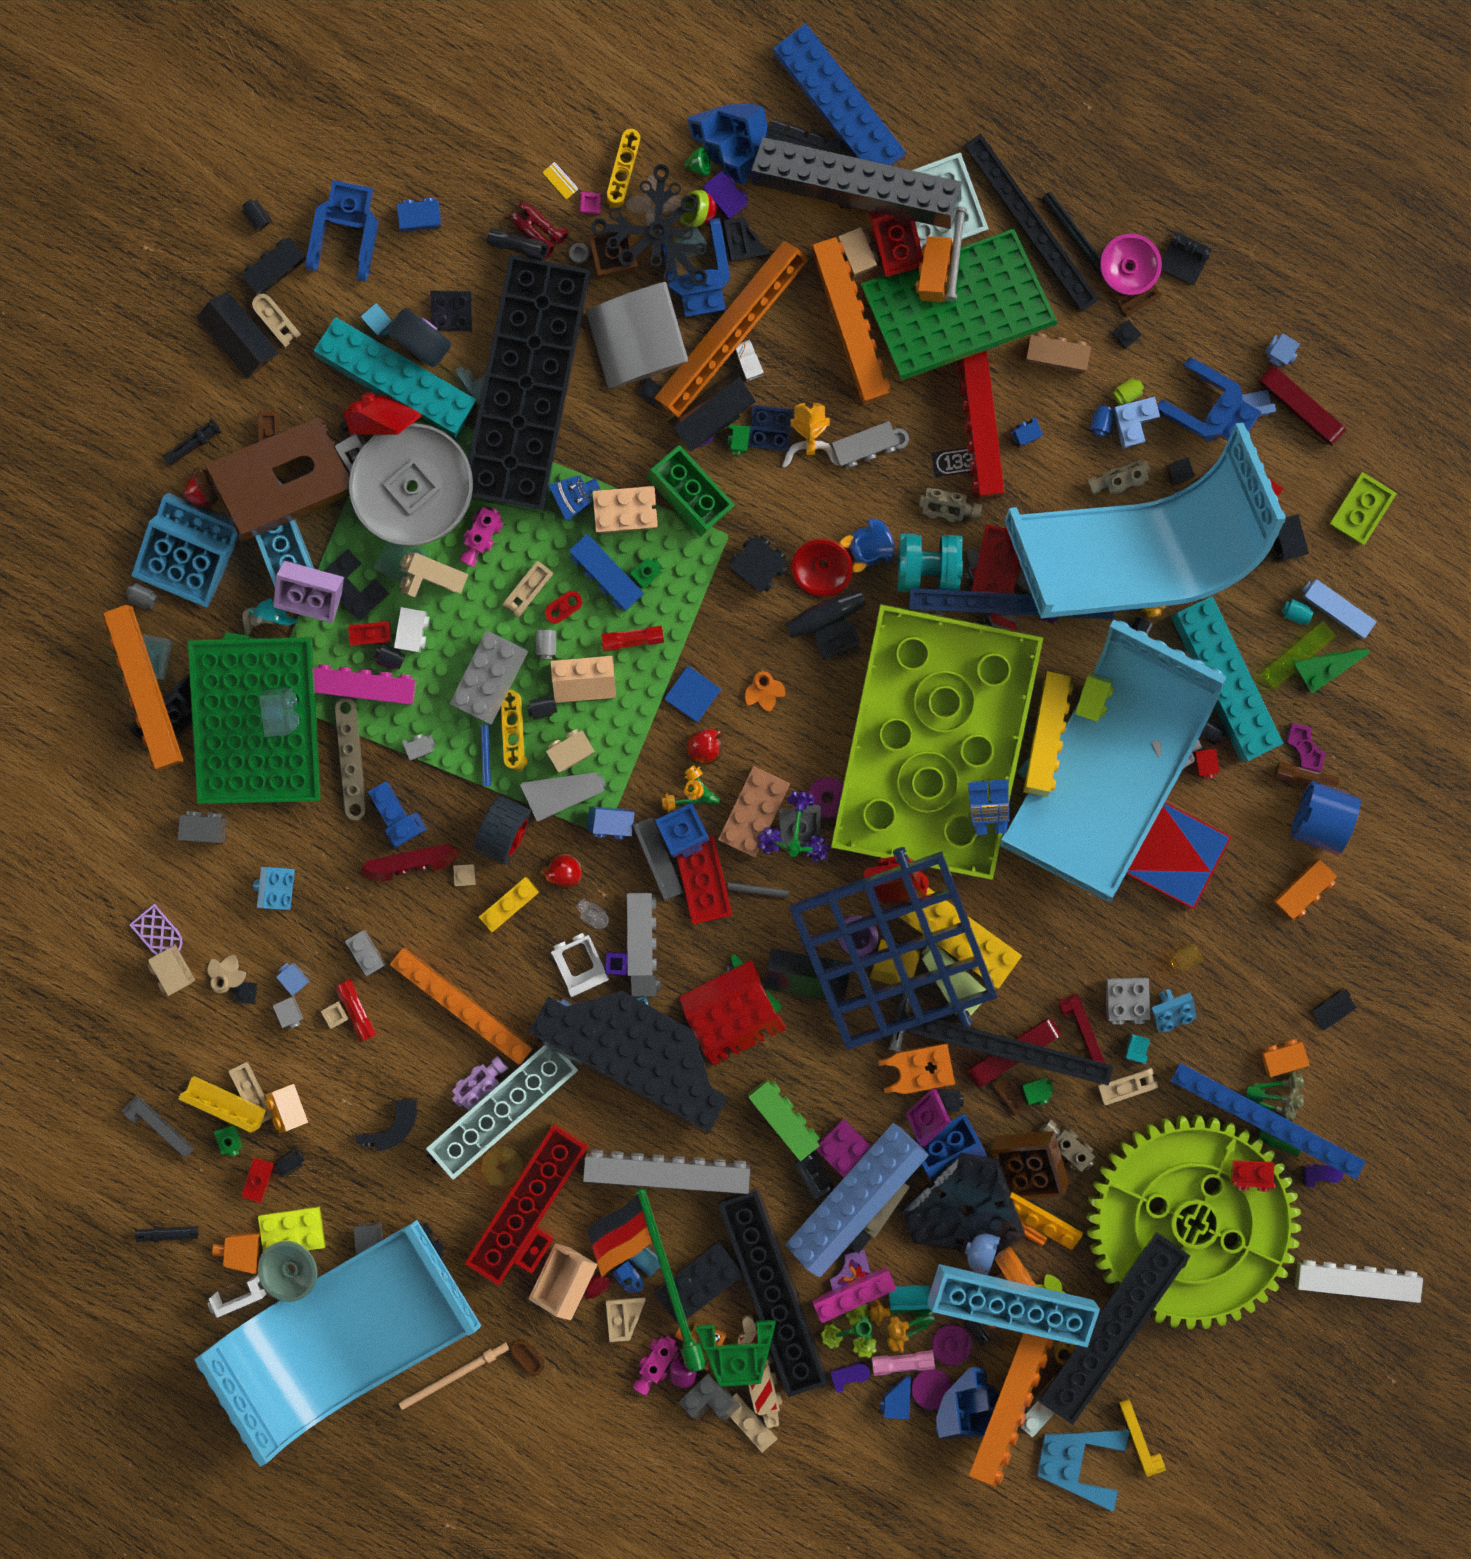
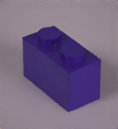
(726, 196)

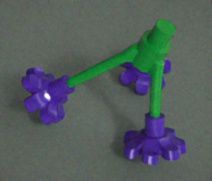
(814, 849)

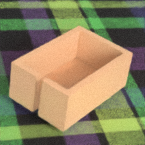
(625, 510)
(562, 1281)

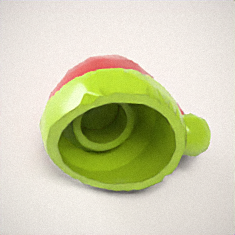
(704, 210)

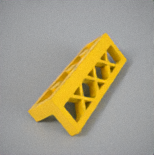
(223, 1104)

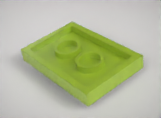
(1362, 508)

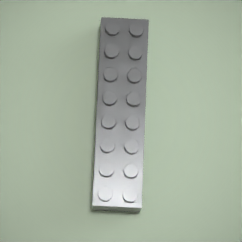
(666, 1172)

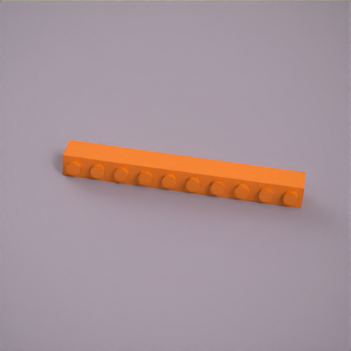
(731, 328)

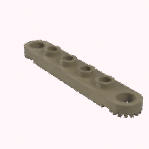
(350, 758)

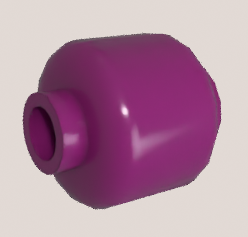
(680, 1374)

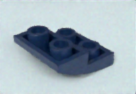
(770, 427)

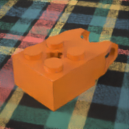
(912, 1069)

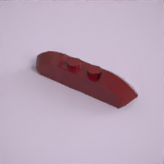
(382, 868)

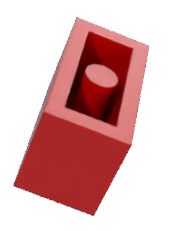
(534, 1249)

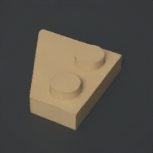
(623, 1317)

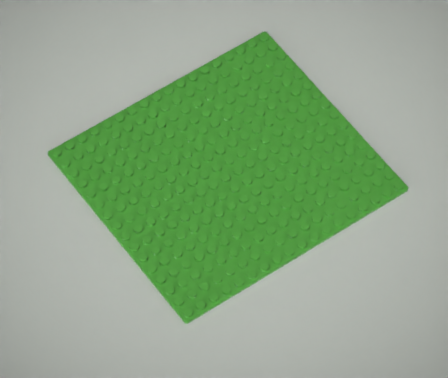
(459, 622)

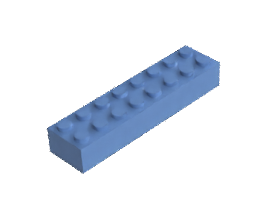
(856, 1200)

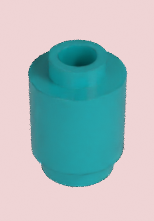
(1297, 612)

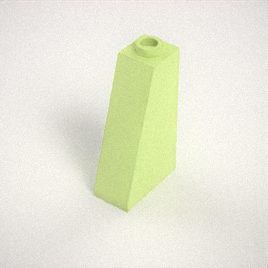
(963, 982)

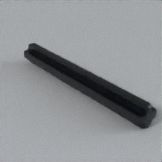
(1073, 231)

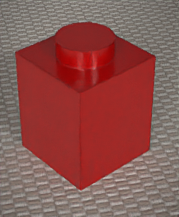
(1206, 763)

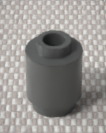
(141, 596)

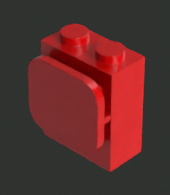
(895, 889)

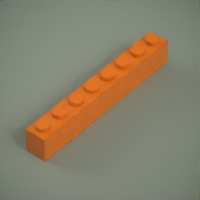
(143, 687)
(461, 1006)

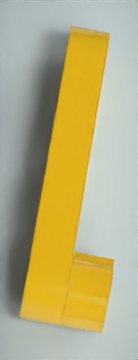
(626, 168)
(508, 730)
(1151, 1464)

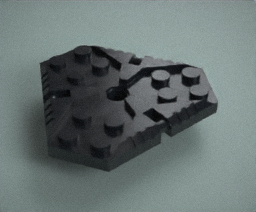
(965, 1206)

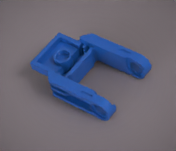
(348, 207)
(708, 297)
(1225, 413)

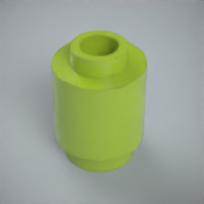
(1128, 391)

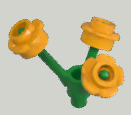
(695, 790)

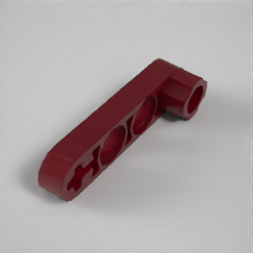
(1073, 1005)

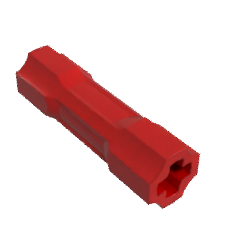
(632, 638)
(354, 1008)

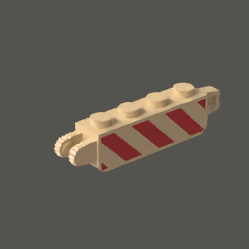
(763, 1395)

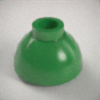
(699, 162)

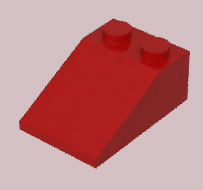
(896, 243)
(379, 415)

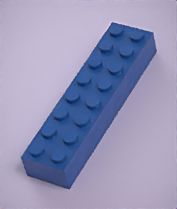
(837, 98)

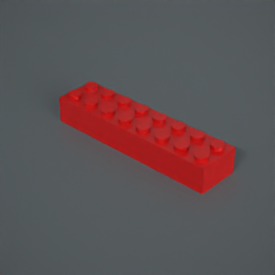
(981, 426)
(526, 1204)

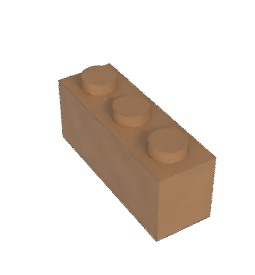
(1058, 353)

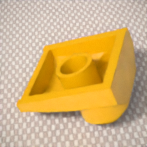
(886, 970)

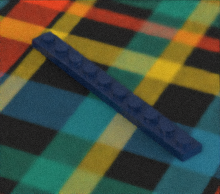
(983, 603)

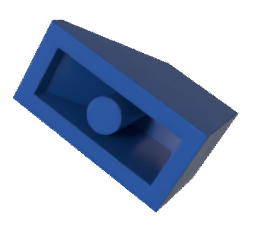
(897, 1399)

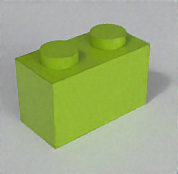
(1094, 696)

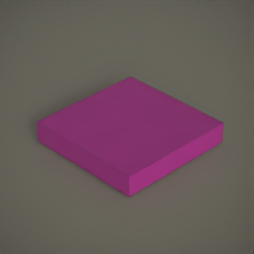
(928, 1117)

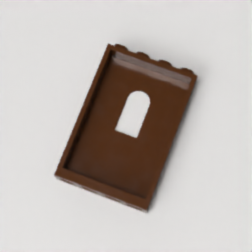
(253, 493)

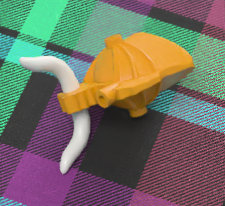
(810, 424)

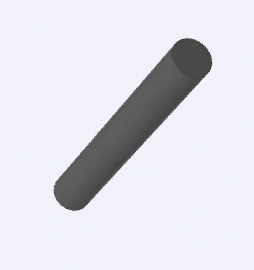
(757, 890)

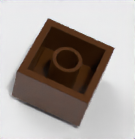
(607, 260)

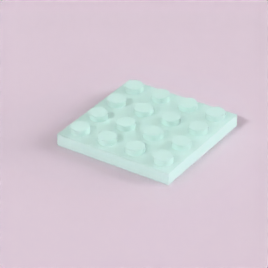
(974, 221)

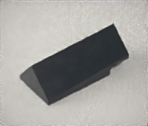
(237, 334)
(712, 411)
(178, 707)
(796, 975)

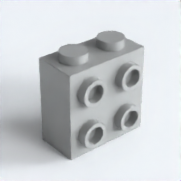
(1127, 1000)

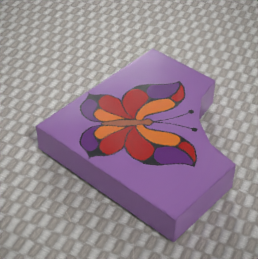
(853, 1268)

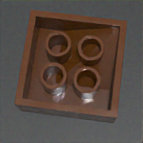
(1031, 1164)

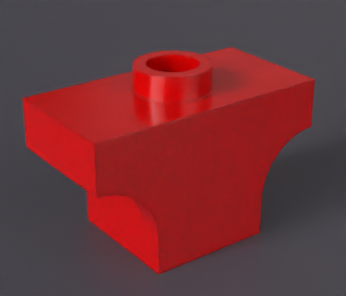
(258, 1180)

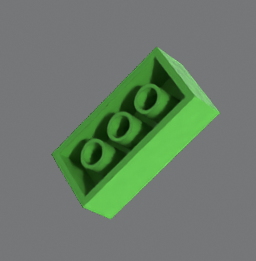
(783, 1119)

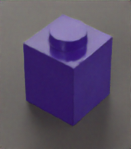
(616, 963)

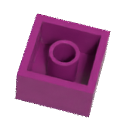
(843, 1147)

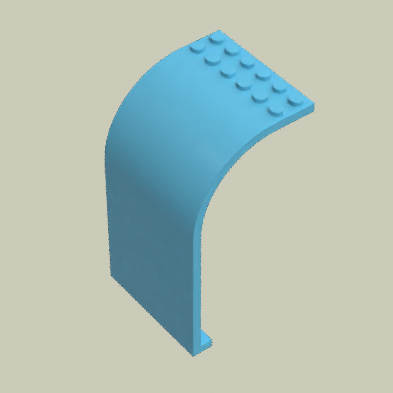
(1154, 549)
(1108, 769)
(336, 1342)

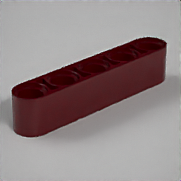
(1302, 405)
(993, 1066)

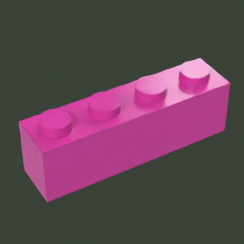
(854, 1294)

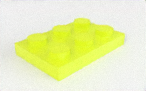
(299, 1226)

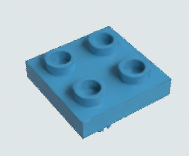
(274, 888)
(1173, 1011)

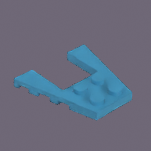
(1062, 1462)

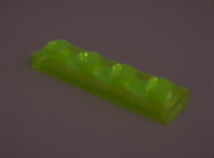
(1302, 650)

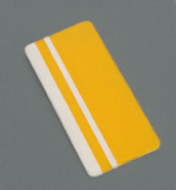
(560, 180)

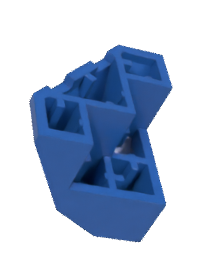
(731, 136)
(967, 1407)

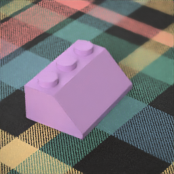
(308, 591)

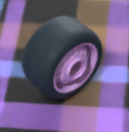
(419, 337)

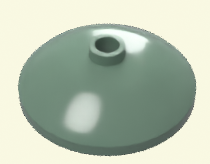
(280, 1278)

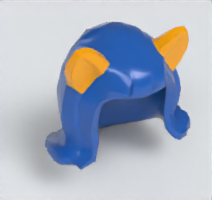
(869, 545)

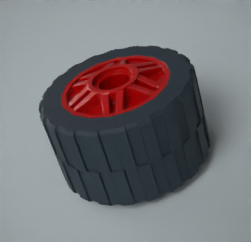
(502, 830)

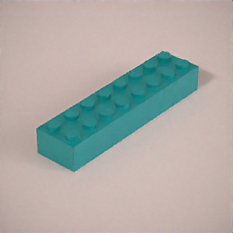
(395, 377)
(1239, 701)

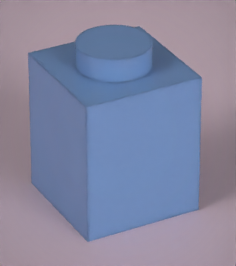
(292, 978)

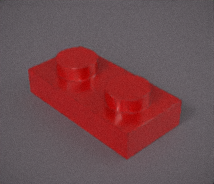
(369, 633)

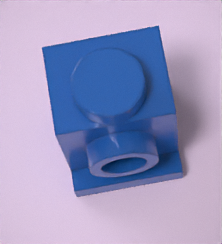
(1026, 432)

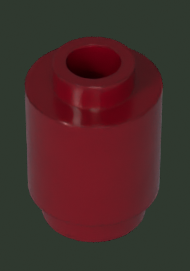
(597, 1286)

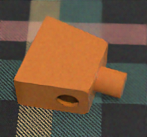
(240, 1251)

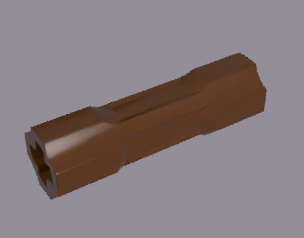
(1291, 773)

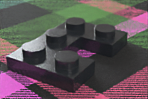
(357, 602)

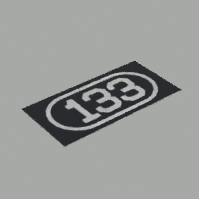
(951, 462)

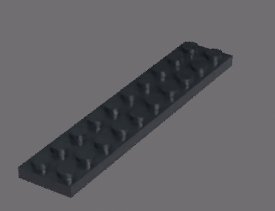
(1114, 1328)

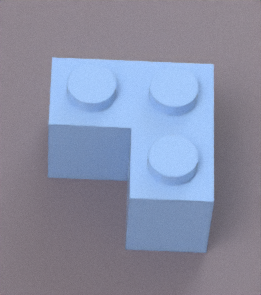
(1129, 420)

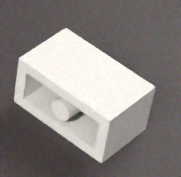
(411, 630)

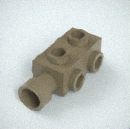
(1122, 479)
(948, 505)
(1074, 1149)

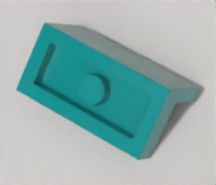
(909, 1297)

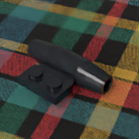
(829, 623)

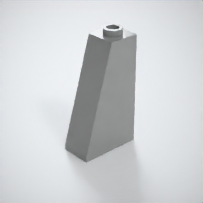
(557, 794)

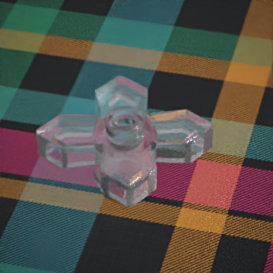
(641, 204)

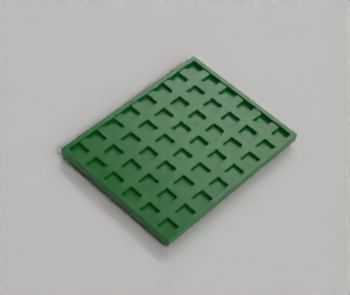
(994, 305)

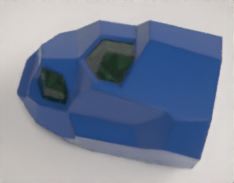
(628, 1277)

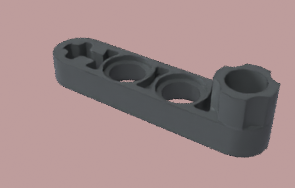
(139, 1108)

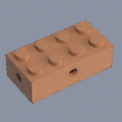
(754, 810)

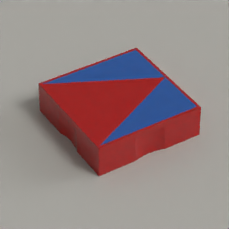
(1179, 855)

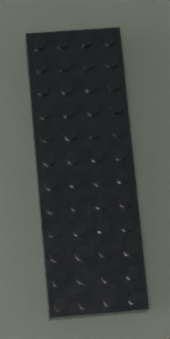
(527, 382)

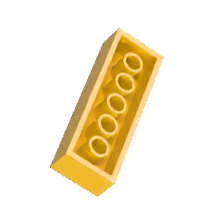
(997, 954)

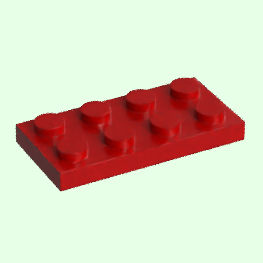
(996, 562)
(704, 884)

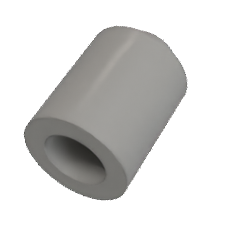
(545, 644)

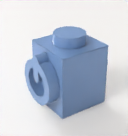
(1282, 350)

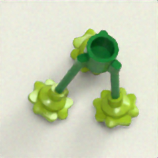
(862, 1328)

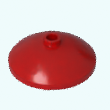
(818, 577)

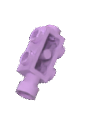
(478, 1084)

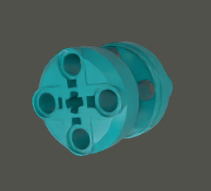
(915, 563)

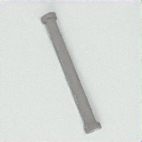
(950, 295)

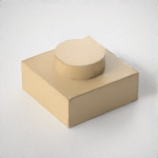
(464, 875)
(334, 1015)

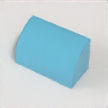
(646, 1261)

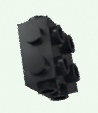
(758, 563)

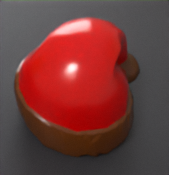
(199, 489)
(705, 746)
(562, 871)

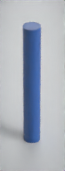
(485, 752)

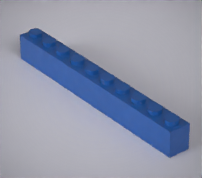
(1268, 1121)

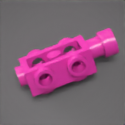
(484, 530)
(656, 1359)

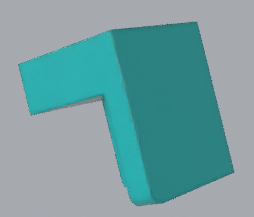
(1137, 1048)

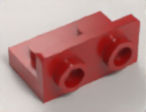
(1252, 1174)

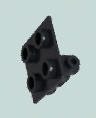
(1185, 258)
(451, 310)

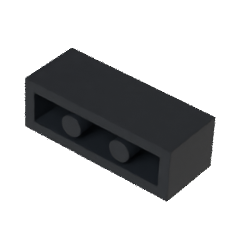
(274, 266)

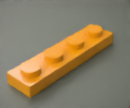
(1046, 1223)

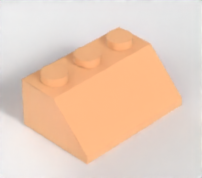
(583, 679)

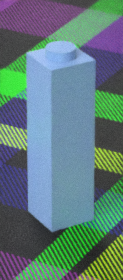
(1338, 608)

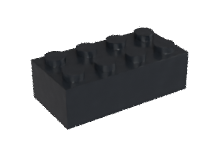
(701, 1279)

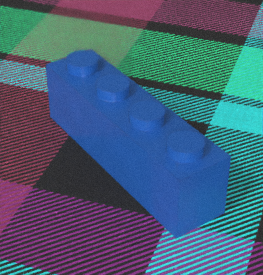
(606, 572)

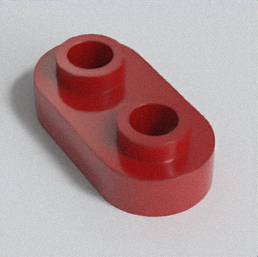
(562, 605)

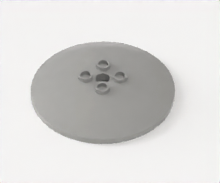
(392, 462)

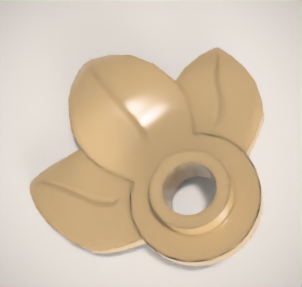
(225, 971)

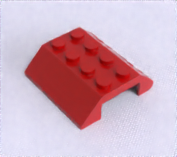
(730, 1012)

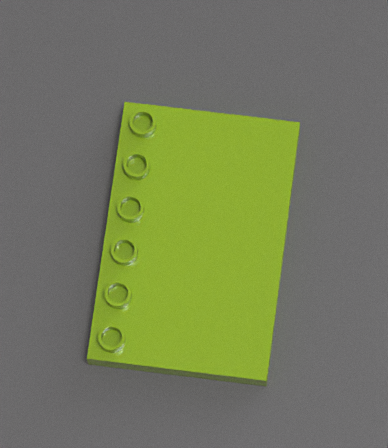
(934, 712)

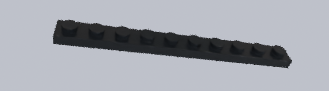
(1031, 222)
(1015, 1050)

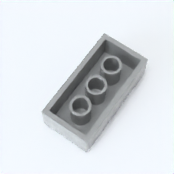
(489, 677)

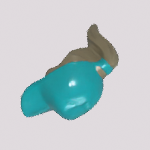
(265, 614)

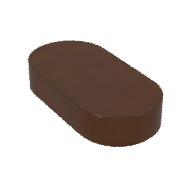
(527, 1357)

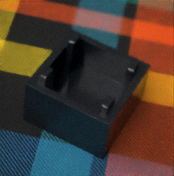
(1290, 540)

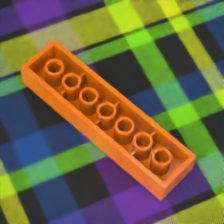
(849, 320)
(1010, 1410)

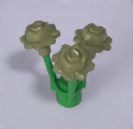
(1294, 1099)

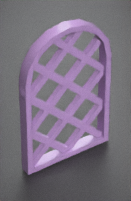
(153, 916)

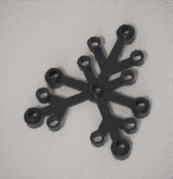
(674, 250)

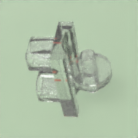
(592, 914)

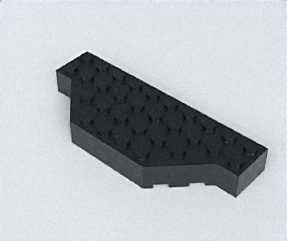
(634, 1051)

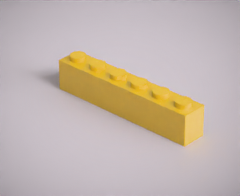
(1047, 734)

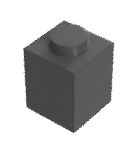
(645, 985)

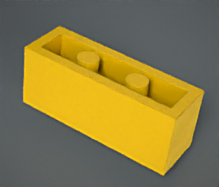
(509, 904)

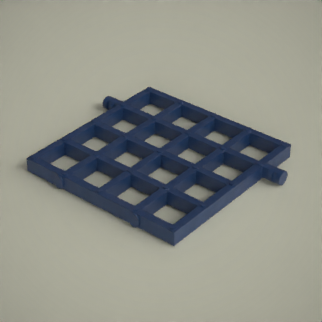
(894, 951)

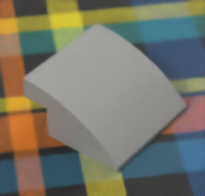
(637, 335)

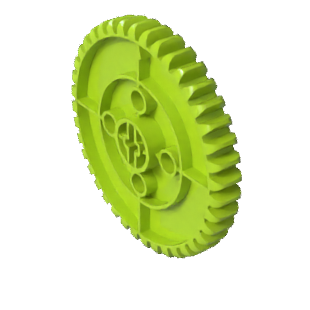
(1175, 1167)

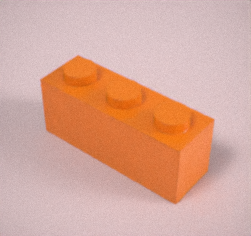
(934, 269)
(1305, 889)

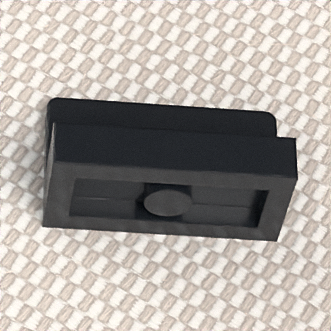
(1333, 1009)

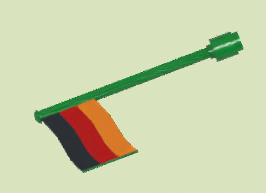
(623, 1237)

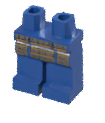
(991, 811)

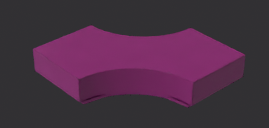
(1310, 756)

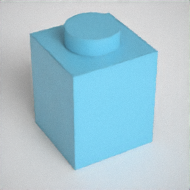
(377, 320)

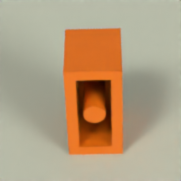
(1284, 1058)

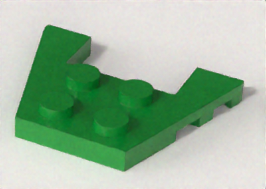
(737, 1362)

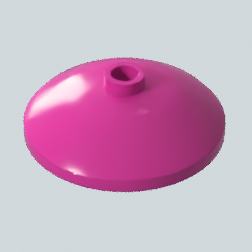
(1137, 252)

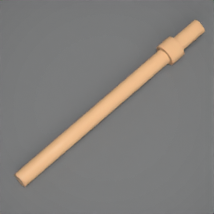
(488, 1356)

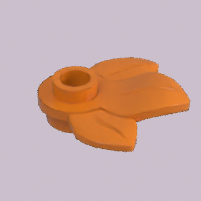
(765, 694)

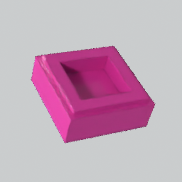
(590, 203)

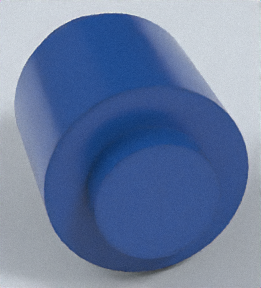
(1102, 421)

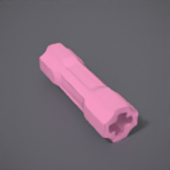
(888, 1364)

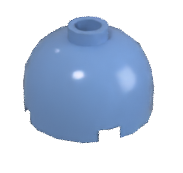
(982, 1252)

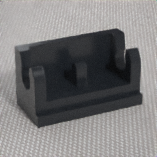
(814, 1175)

